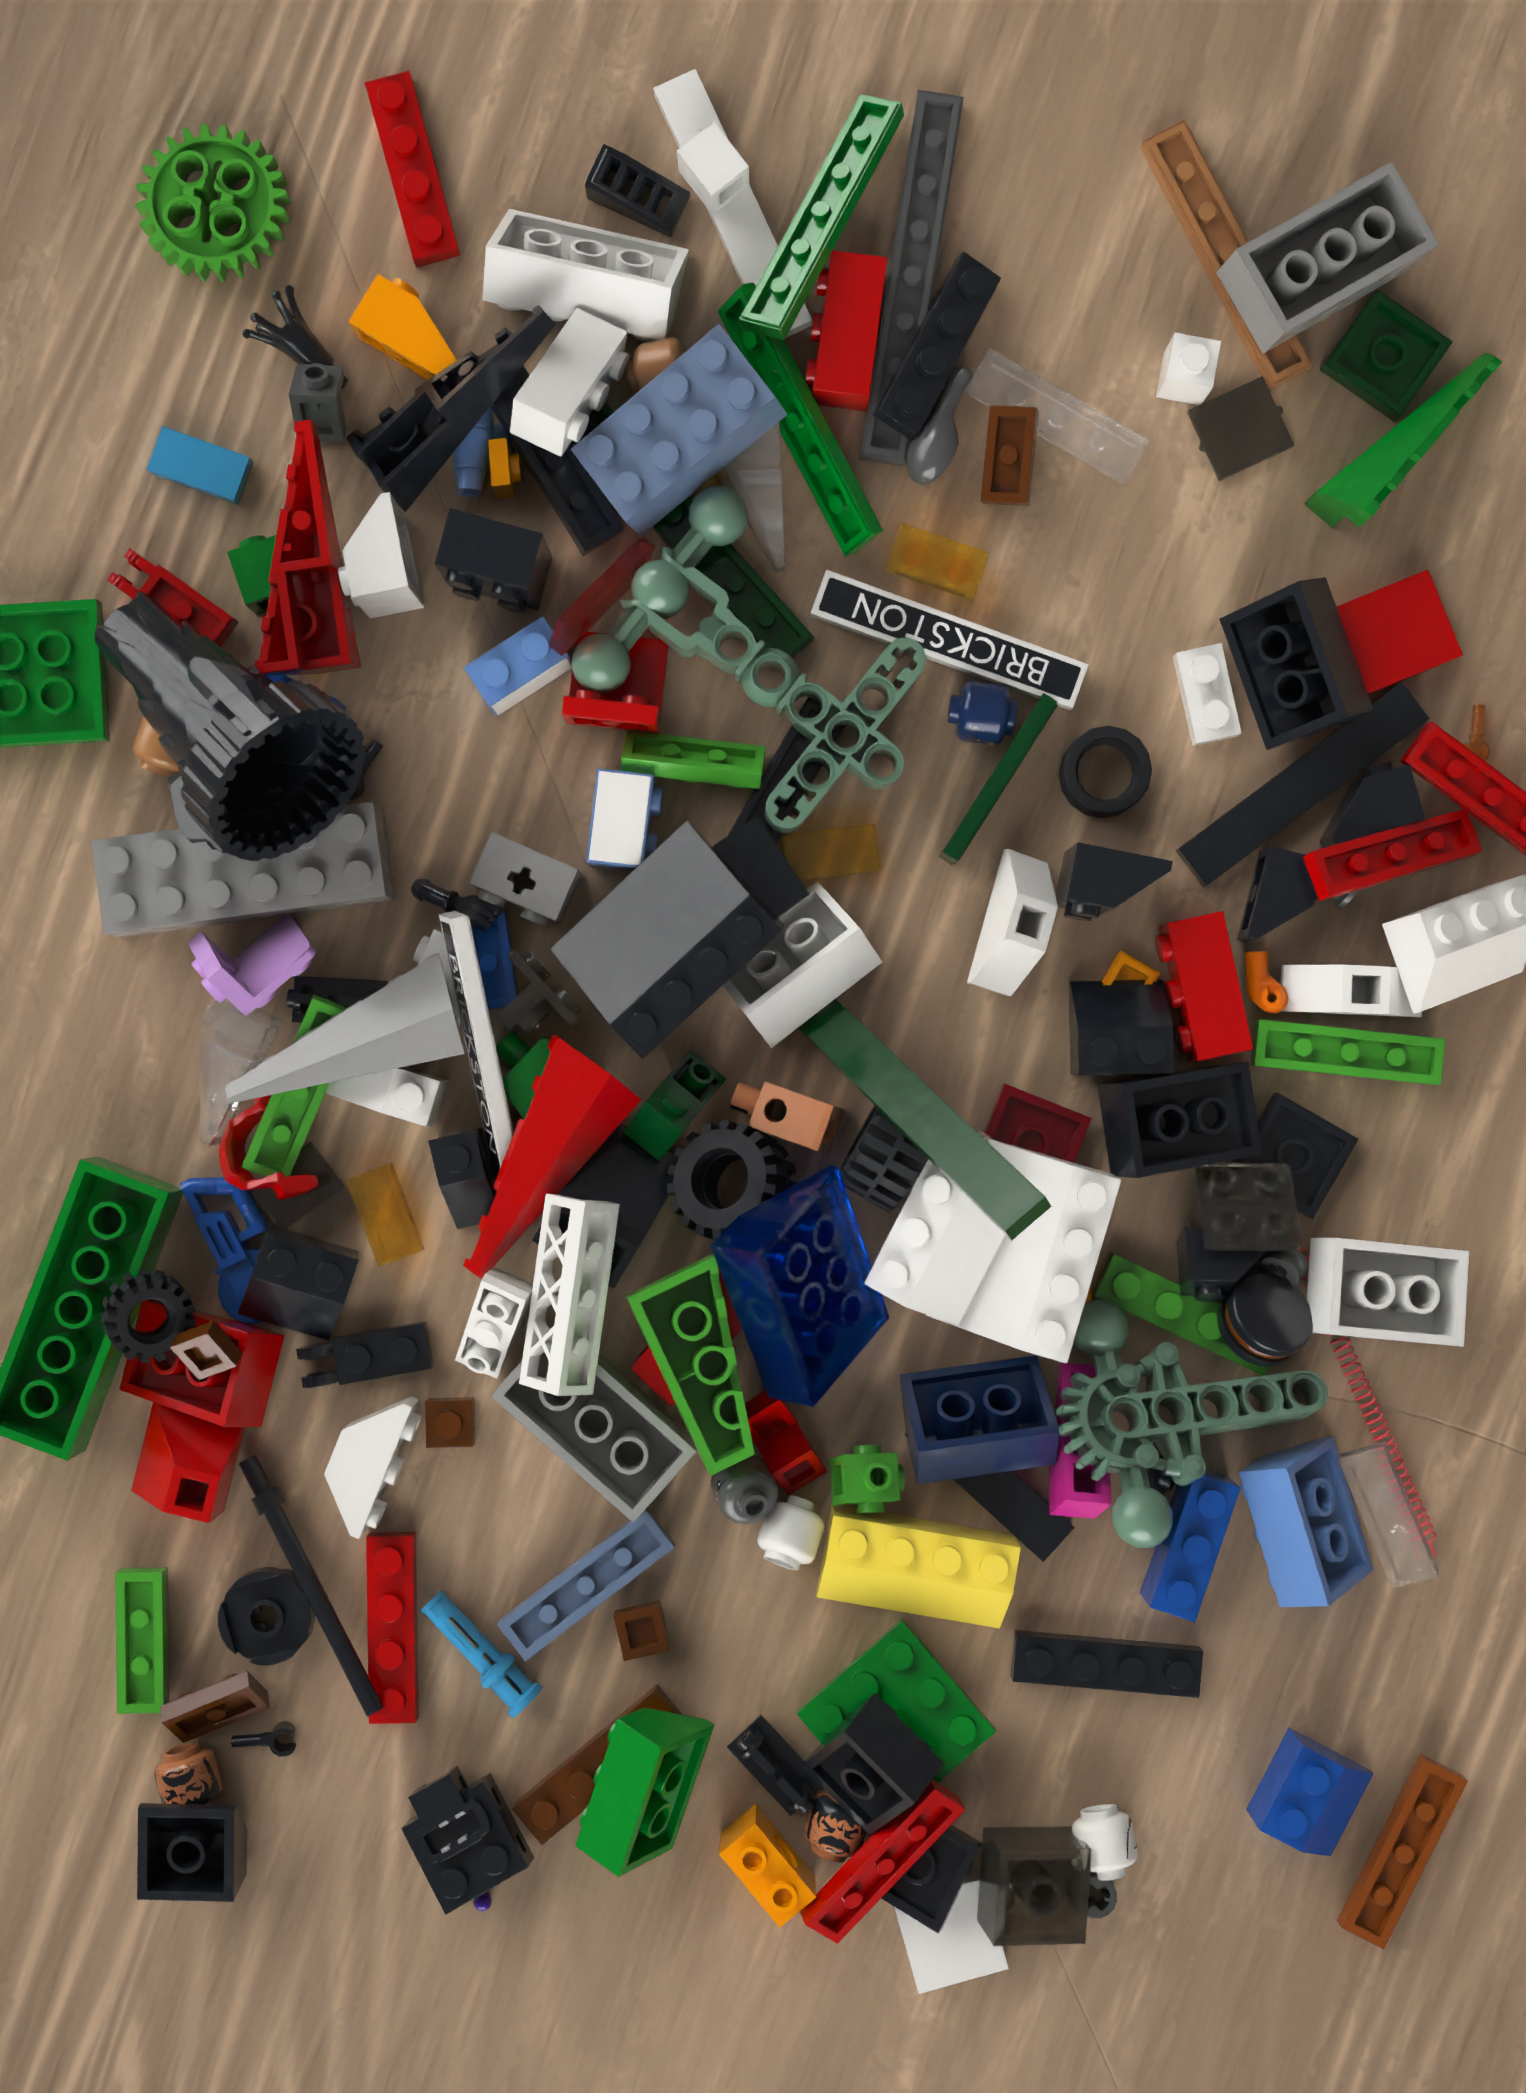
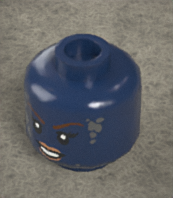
(982, 713)

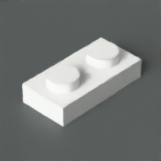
(1207, 694)

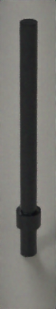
(268, 1502)

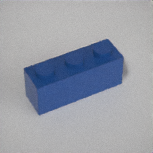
(1189, 1553)

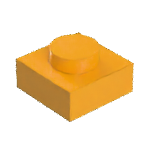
(504, 468)

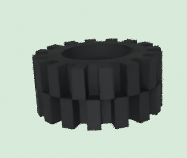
(132, 1292)

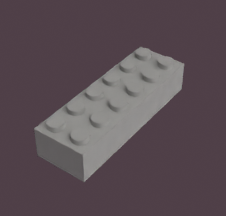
(171, 884)

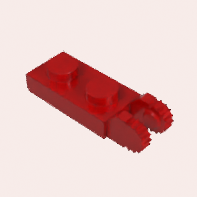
(177, 599)

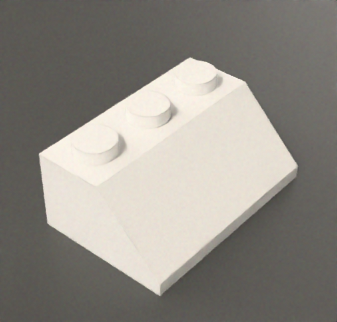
(1460, 943)
(802, 967)
(936, 1250)

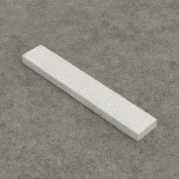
(741, 220)

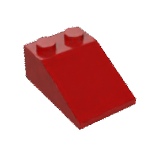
(227, 1398)

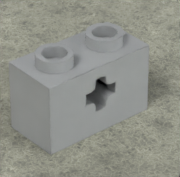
(504, 860)

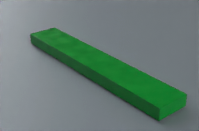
(821, 217)
(805, 431)

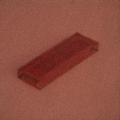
(599, 596)

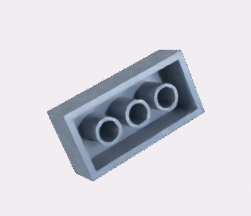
(679, 431)

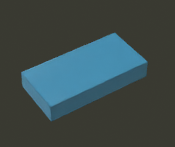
(200, 465)

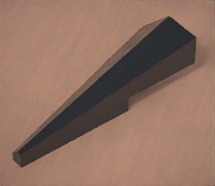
(426, 431)

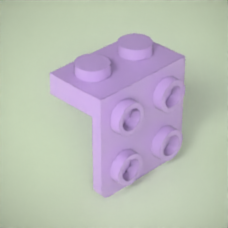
(256, 972)

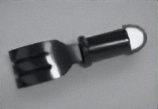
(480, 912)

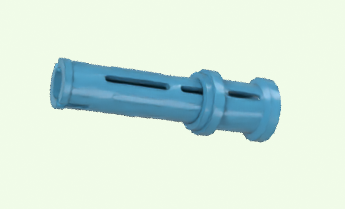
(493, 1675)

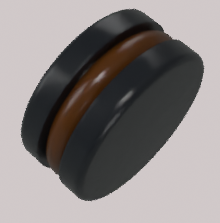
(1264, 1319)

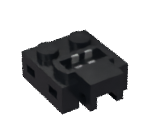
(464, 1838)

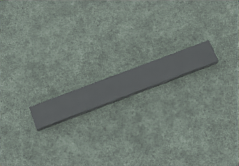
(913, 257)

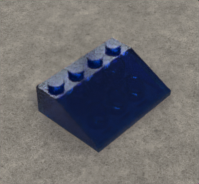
(800, 1286)

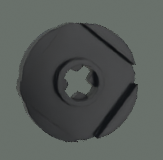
(254, 1638)

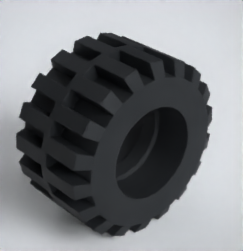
(705, 1160)
(882, 1163)

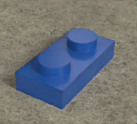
(495, 966)

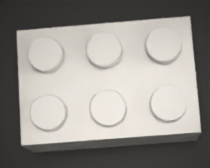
(1388, 1291)

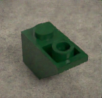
(674, 1105)

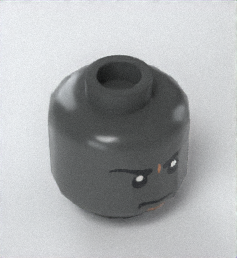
(745, 1490)

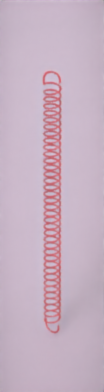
(1378, 1419)

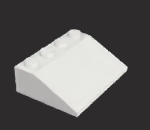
(1044, 1274)

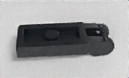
(371, 1355)

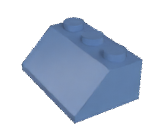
(1306, 1523)

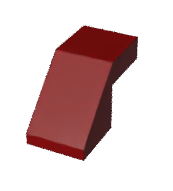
(783, 1443)

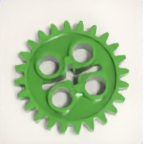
(173, 199)

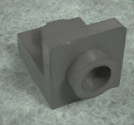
(317, 397)

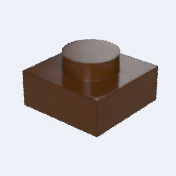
(206, 1350)
(450, 1422)
(642, 1630)

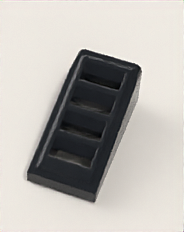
(611, 197)

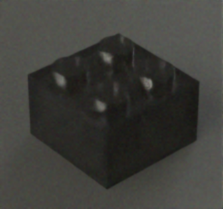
(1033, 1886)

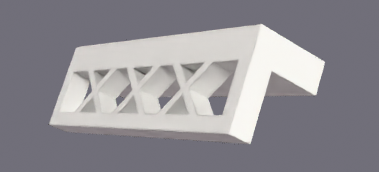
(576, 1297)

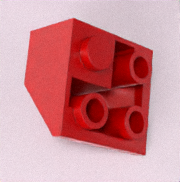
(186, 1464)

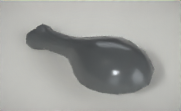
(938, 438)

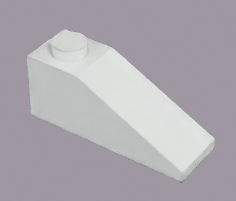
(395, 1093)

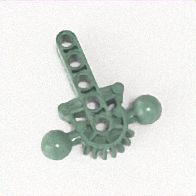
(1141, 1512)

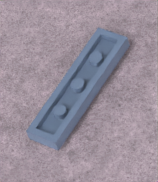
(585, 1584)

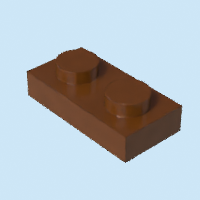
(1009, 455)
(214, 1706)

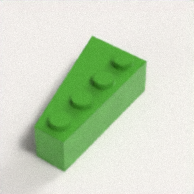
(693, 1347)

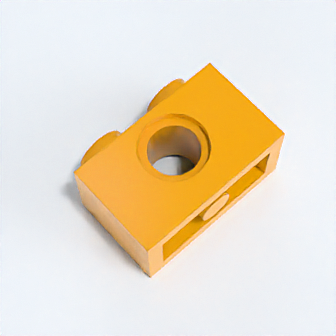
(767, 1865)

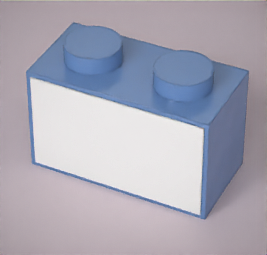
(517, 667)
(623, 819)

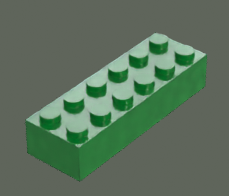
(59, 1351)

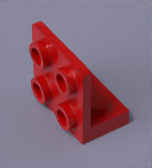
(632, 705)

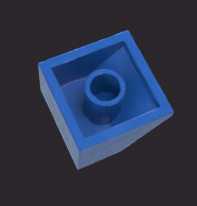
(1308, 1795)

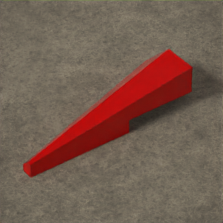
(307, 613)
(565, 1125)

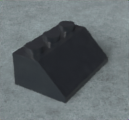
(1296, 662)

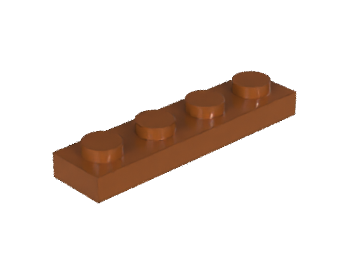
(1402, 1851)

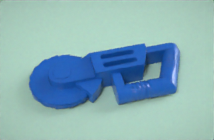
(225, 1237)

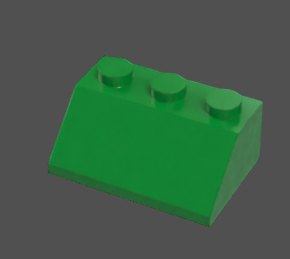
(642, 1788)

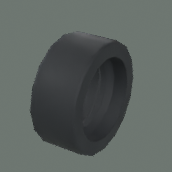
(1135, 753)

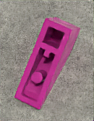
(1072, 1489)

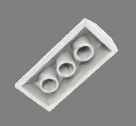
(586, 268)

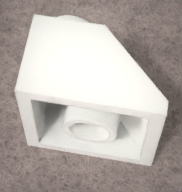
(381, 562)

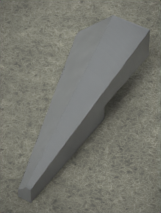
(390, 1029)

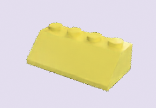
(918, 1566)

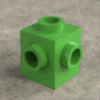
(866, 1479)

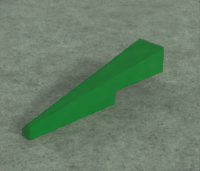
(1382, 467)

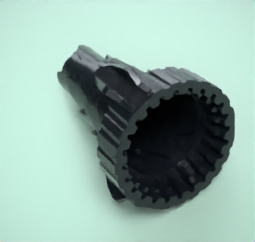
(254, 755)

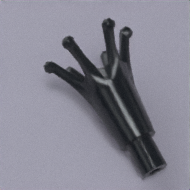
(292, 339)

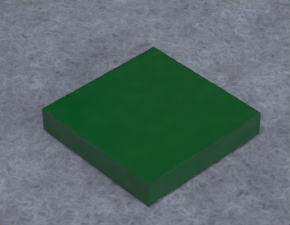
(1386, 355)

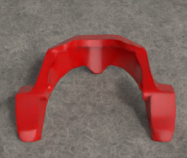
(233, 1154)

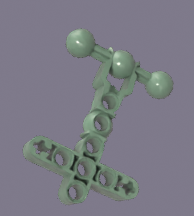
(662, 591)

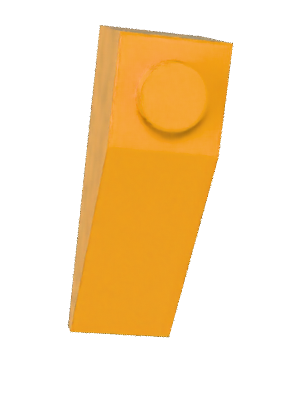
(400, 328)

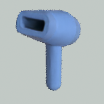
(472, 455)

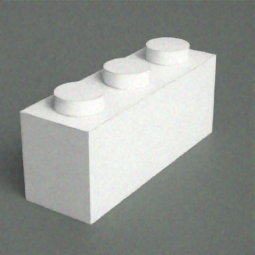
(569, 383)

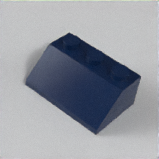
(998, 1424)

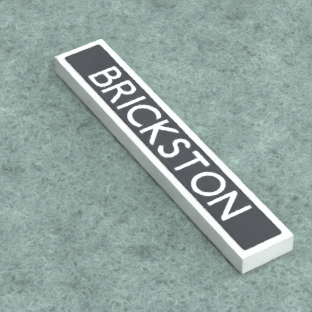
(949, 639)
(478, 1035)

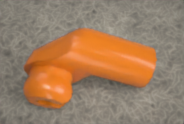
(1261, 985)

